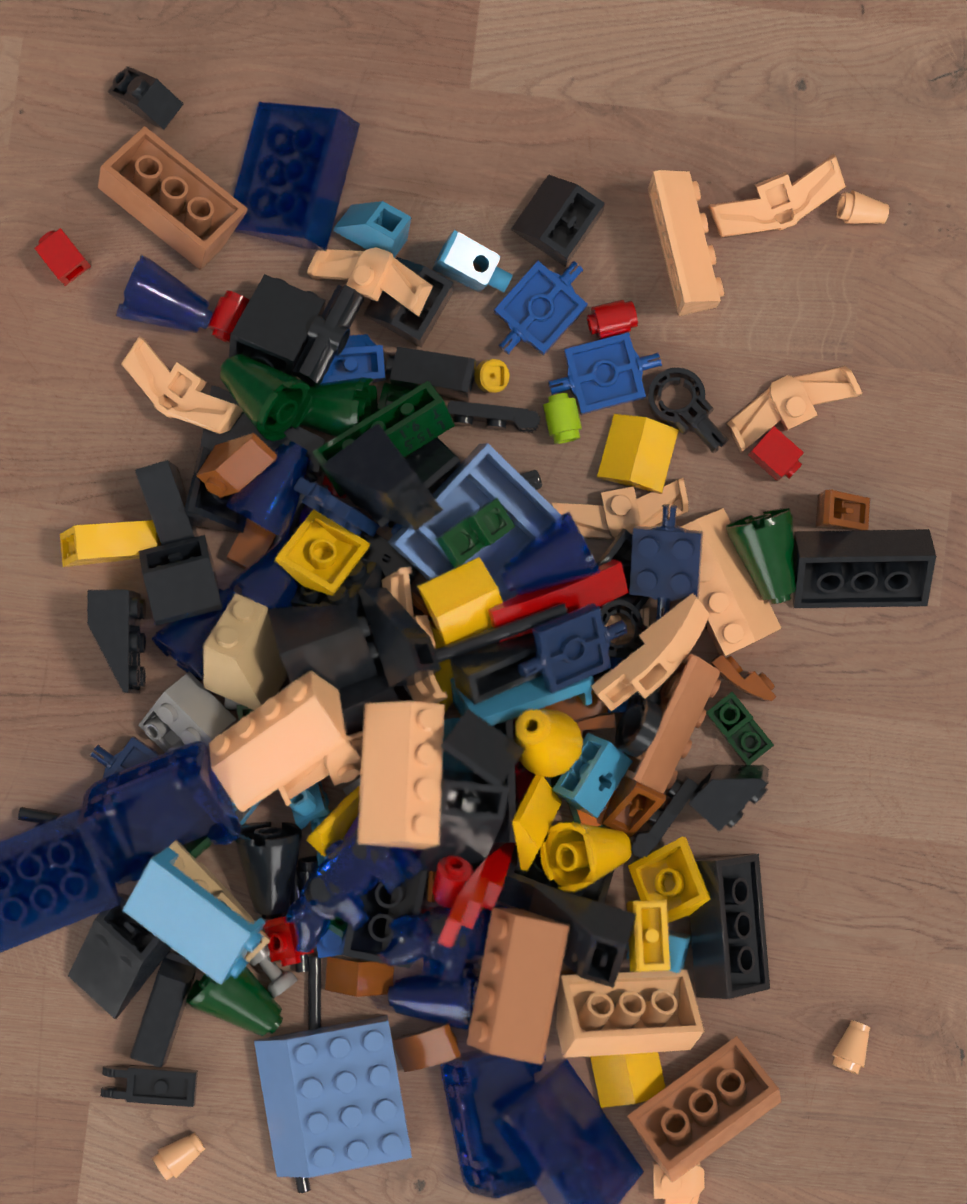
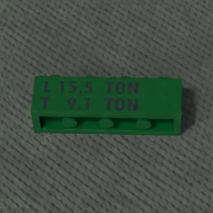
(407, 422)

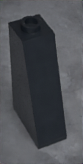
(244, 427)

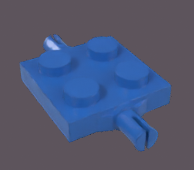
(540, 307)
(605, 373)

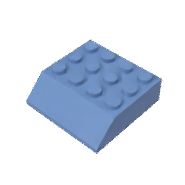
(471, 485)
(333, 1098)

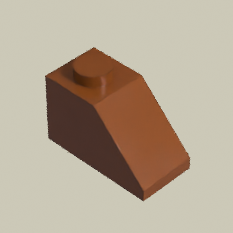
(235, 464)

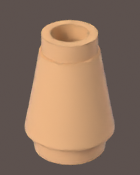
(859, 208)
(852, 1048)
(178, 1156)

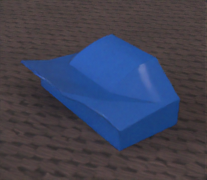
(358, 359)

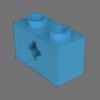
(593, 776)

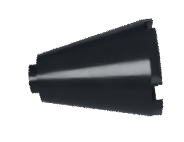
(269, 865)

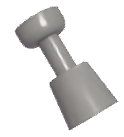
(280, 980)

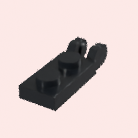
(496, 416)
(663, 818)
(153, 1085)

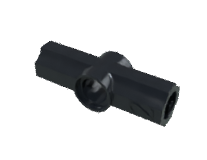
(328, 335)

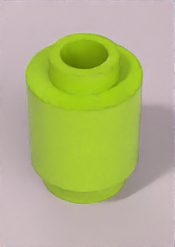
(562, 418)

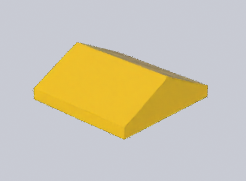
(638, 452)
(321, 553)
(461, 601)
(534, 819)
(671, 876)
(627, 1078)

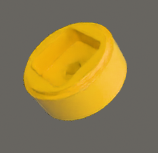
(492, 375)

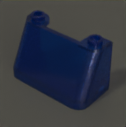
(152, 806)
(476, 1092)

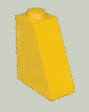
(107, 542)

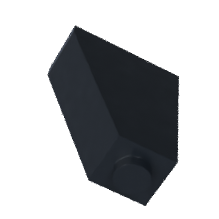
(448, 374)
(166, 501)

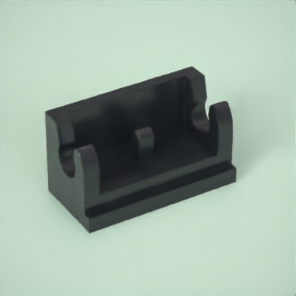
(387, 557)

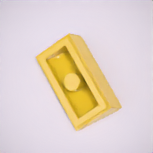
(336, 823)
(649, 936)

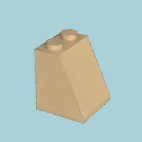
(243, 655)

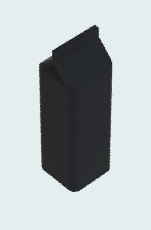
(164, 1010)

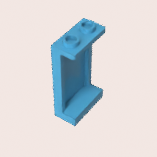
(524, 697)
(192, 919)

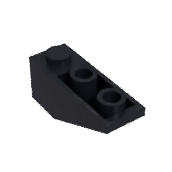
(400, 640)

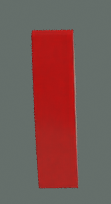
(596, 589)
(479, 891)

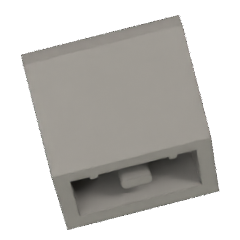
(185, 715)

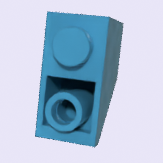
(375, 226)

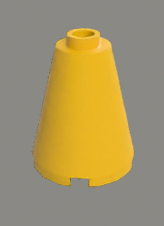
(549, 740)
(582, 854)

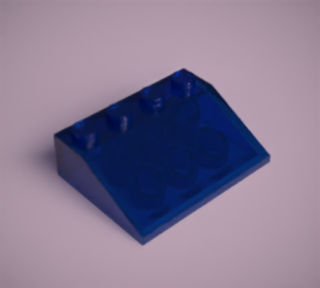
(295, 173)
(50, 880)
(568, 1142)

